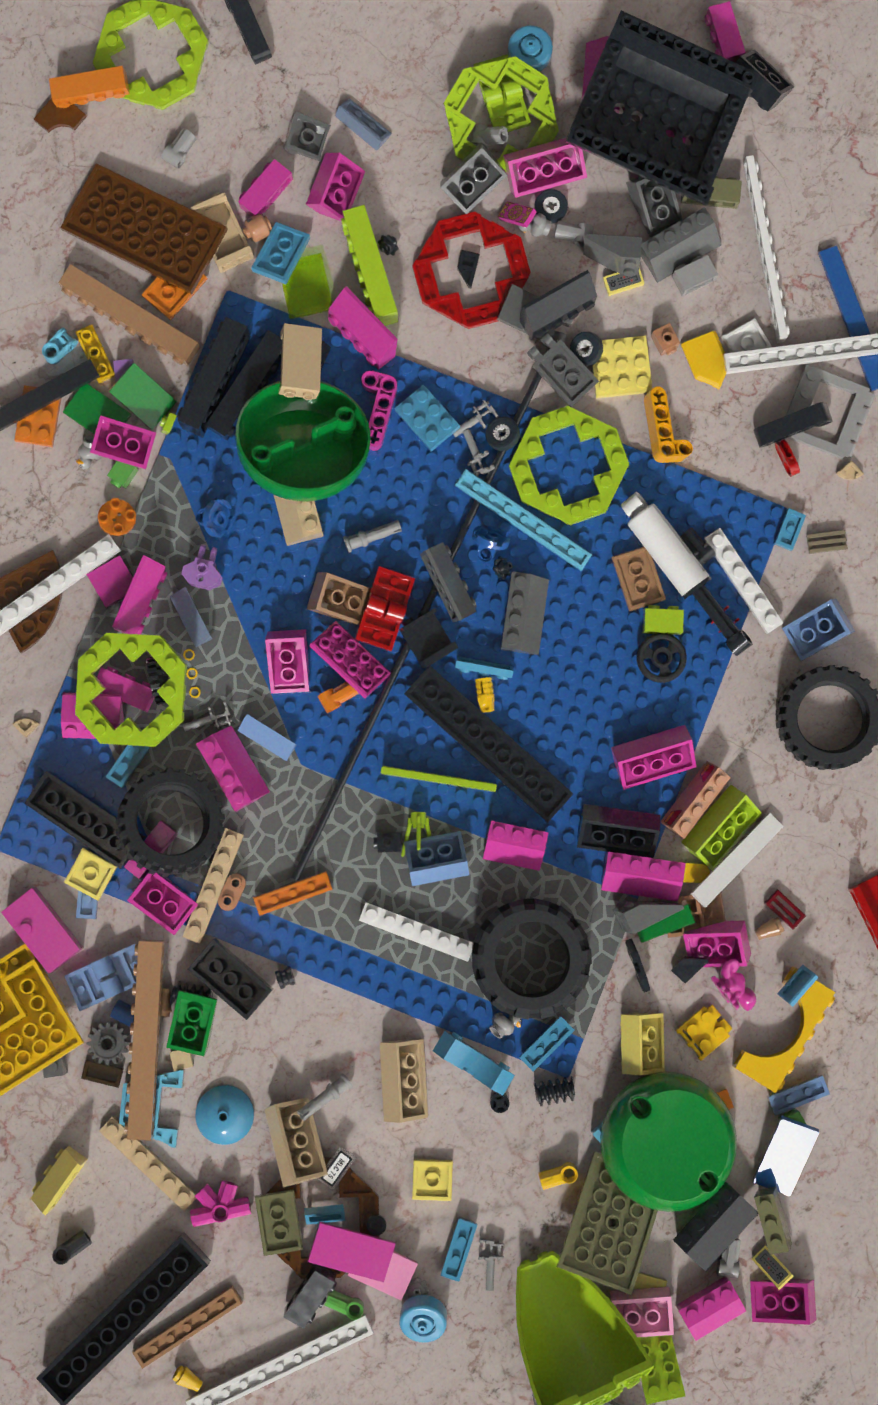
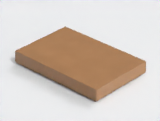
(638, 578)

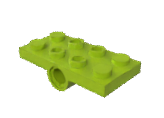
(505, 103)
(665, 1378)

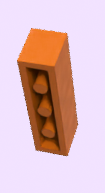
(89, 86)

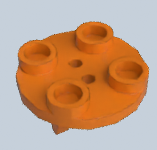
(110, 511)

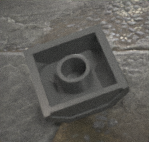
(306, 136)

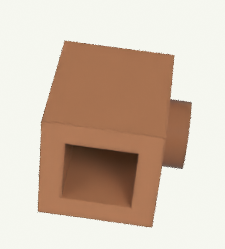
(665, 340)

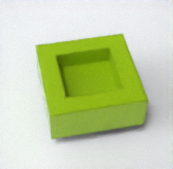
(167, 423)

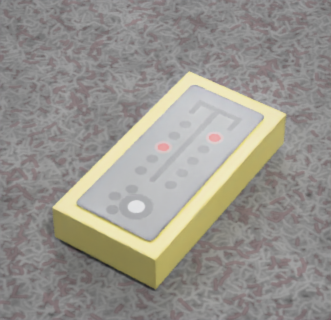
(619, 283)
(772, 1267)

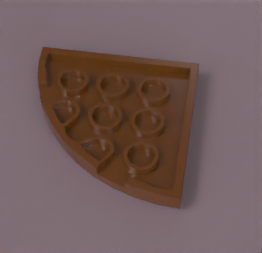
(20, 581)

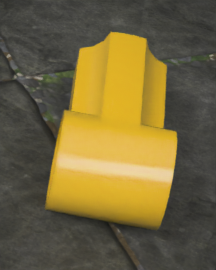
(555, 1176)

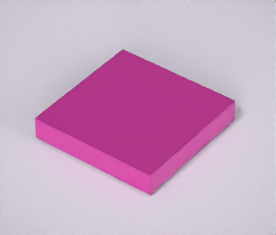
(111, 581)

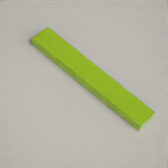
(435, 778)

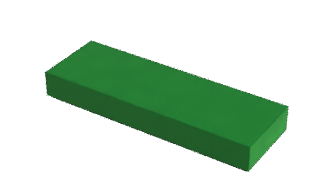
(674, 922)

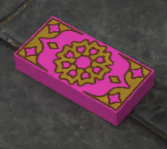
(517, 214)

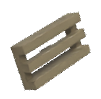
(827, 534)

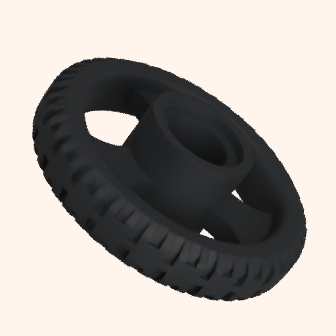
(665, 674)

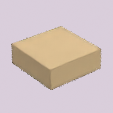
(181, 1060)

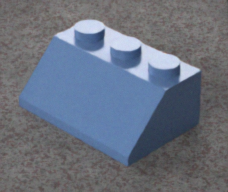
(438, 859)

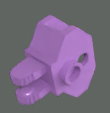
(203, 568)

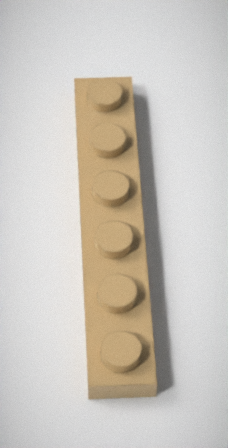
(213, 885)
(149, 1164)

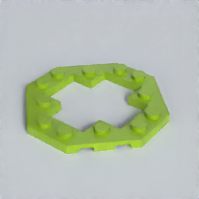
(162, 15)
(491, 75)
(586, 429)
(90, 687)

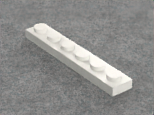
(743, 581)
(416, 931)

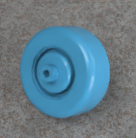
(531, 46)
(423, 1318)

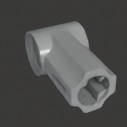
(489, 135)
(176, 153)
(573, 232)
(728, 1263)

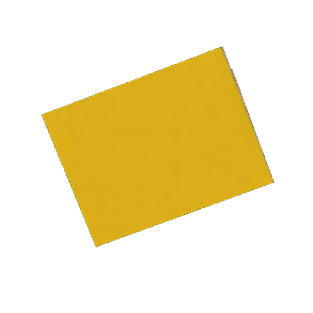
(32, 1020)

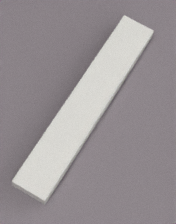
(737, 860)

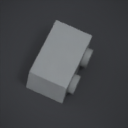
(694, 275)

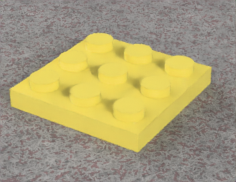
(623, 368)

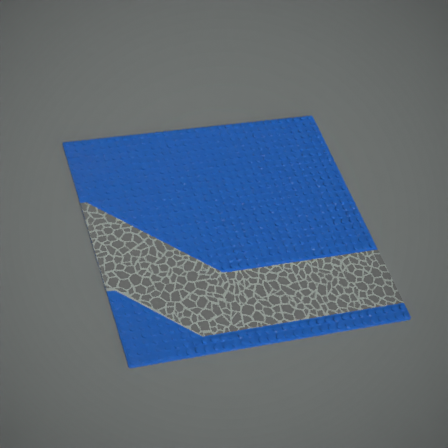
(557, 705)

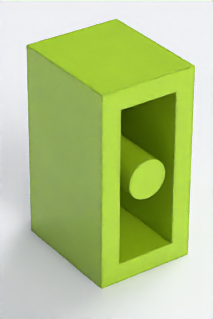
(663, 620)

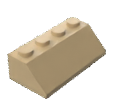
(298, 520)
(403, 1080)
(295, 1143)

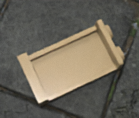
(234, 246)
(300, 361)

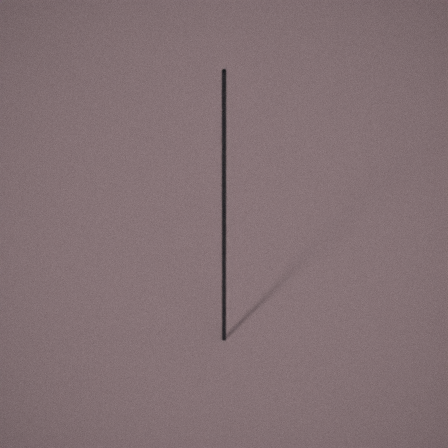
(404, 652)

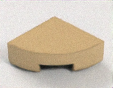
(850, 471)
(25, 726)

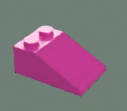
(287, 661)
(162, 901)
(719, 943)
(789, 1305)

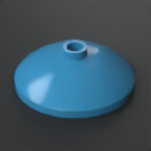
(231, 1102)

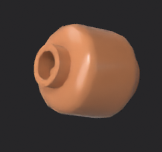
(257, 227)

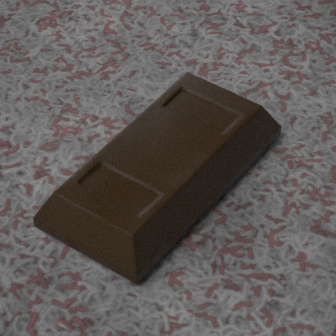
(102, 1073)

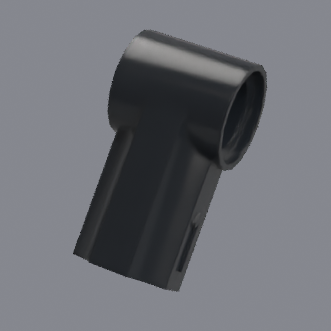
(699, 548)
(72, 1246)

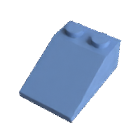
(818, 629)

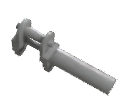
(478, 418)
(476, 454)
(208, 719)
(490, 1262)

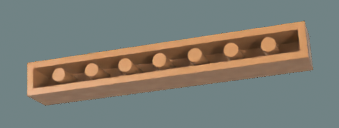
(128, 314)

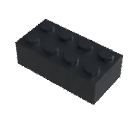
(230, 979)

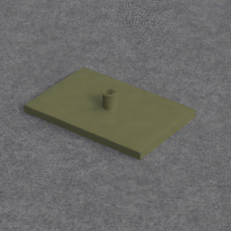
(603, 1251)

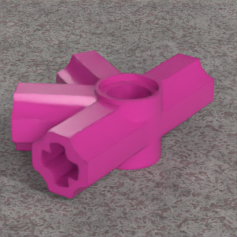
(223, 1199)

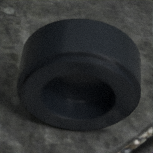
(376, 1225)

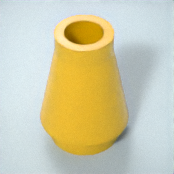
(185, 1377)

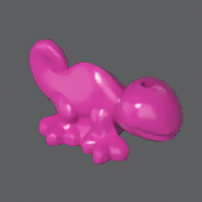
(732, 986)

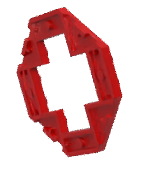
(435, 250)

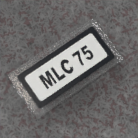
(337, 1167)

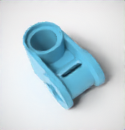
(59, 345)

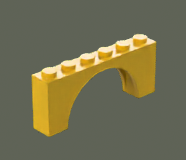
(772, 1068)

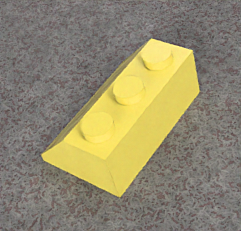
(642, 1043)
(57, 1179)

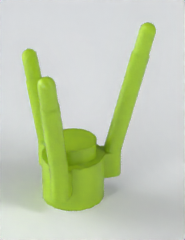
(418, 820)

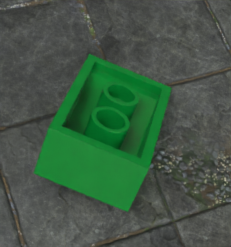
(192, 1023)

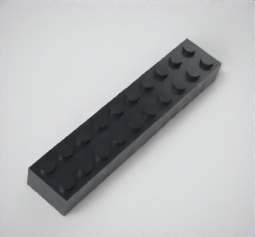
(123, 1319)

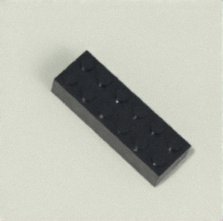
(214, 376)
(78, 817)

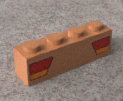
(695, 799)

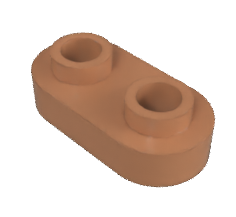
(232, 892)

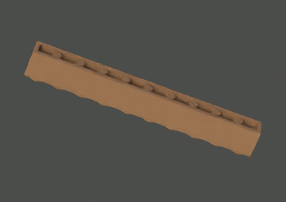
(145, 1039)

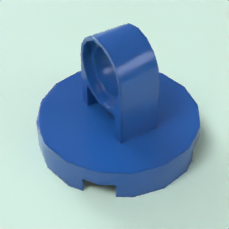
(216, 518)
(491, 539)

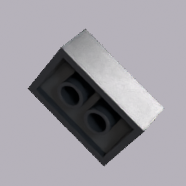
(770, 85)

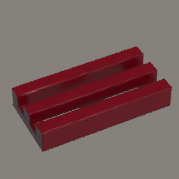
(773, 898)

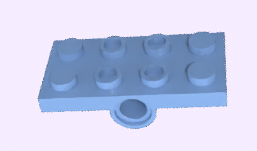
(103, 978)

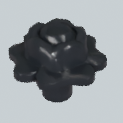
(388, 245)
(502, 567)

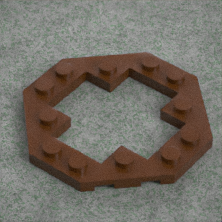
(349, 1186)

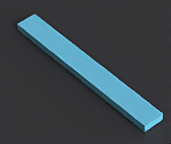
(523, 519)

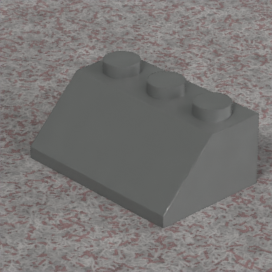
(473, 178)

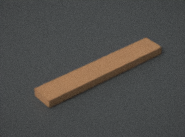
(187, 1326)

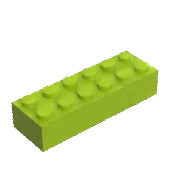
(369, 263)

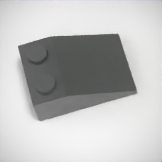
(654, 204)
(615, 252)
(638, 915)

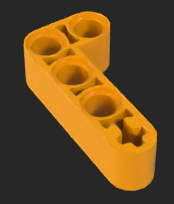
(656, 402)

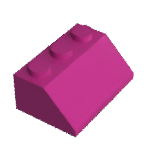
(335, 186)
(123, 442)
(108, 704)
(515, 845)
(711, 1308)

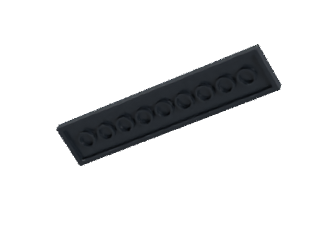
(488, 744)

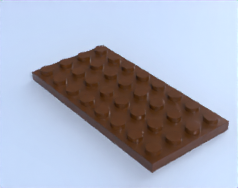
(144, 228)

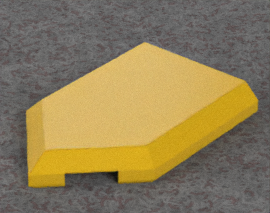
(706, 358)

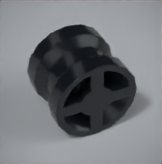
(285, 977)
(499, 1105)

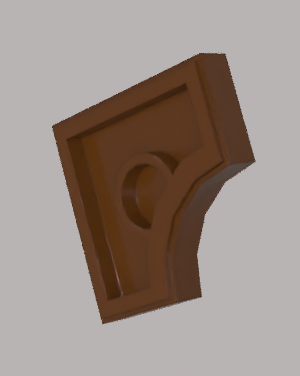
(54, 117)

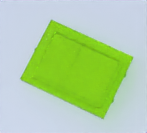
(307, 288)

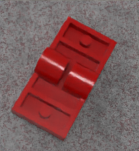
(385, 608)

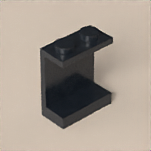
(427, 638)

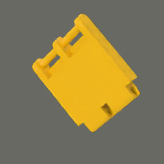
(705, 1031)

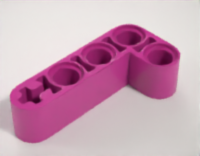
(379, 412)

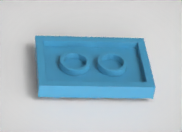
(280, 253)
(427, 418)

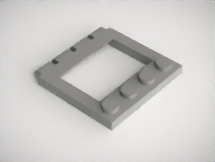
(857, 415)

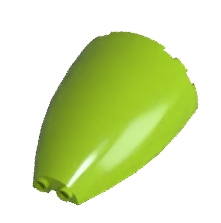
(573, 1337)

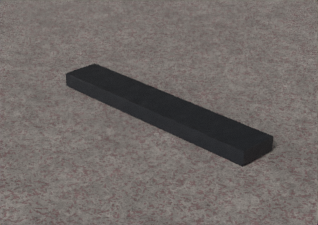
(47, 393)

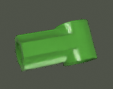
(342, 1302)

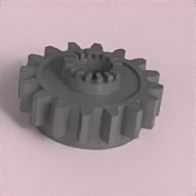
(117, 1037)

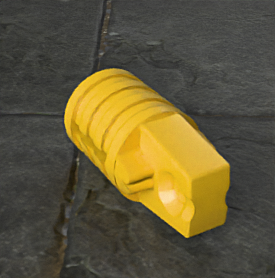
(485, 694)

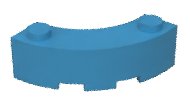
(469, 1059)

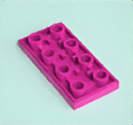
(350, 659)
(351, 1251)

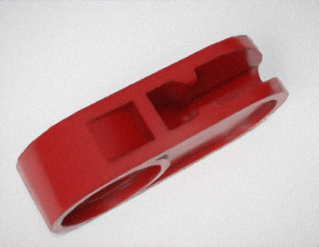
(787, 458)

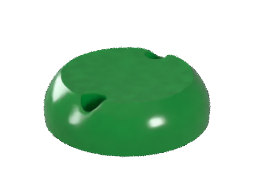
(302, 445)
(668, 1142)

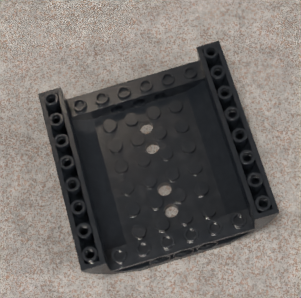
(669, 88)

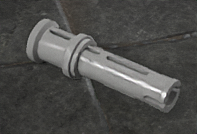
(363, 538)
(332, 1092)

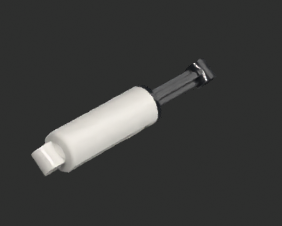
(680, 565)

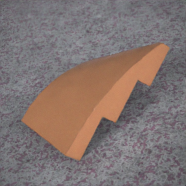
(706, 916)

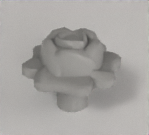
(417, 1287)

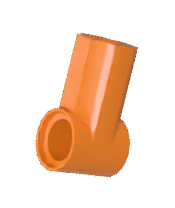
(333, 698)

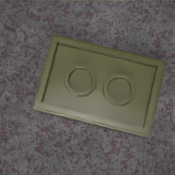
(278, 1222)

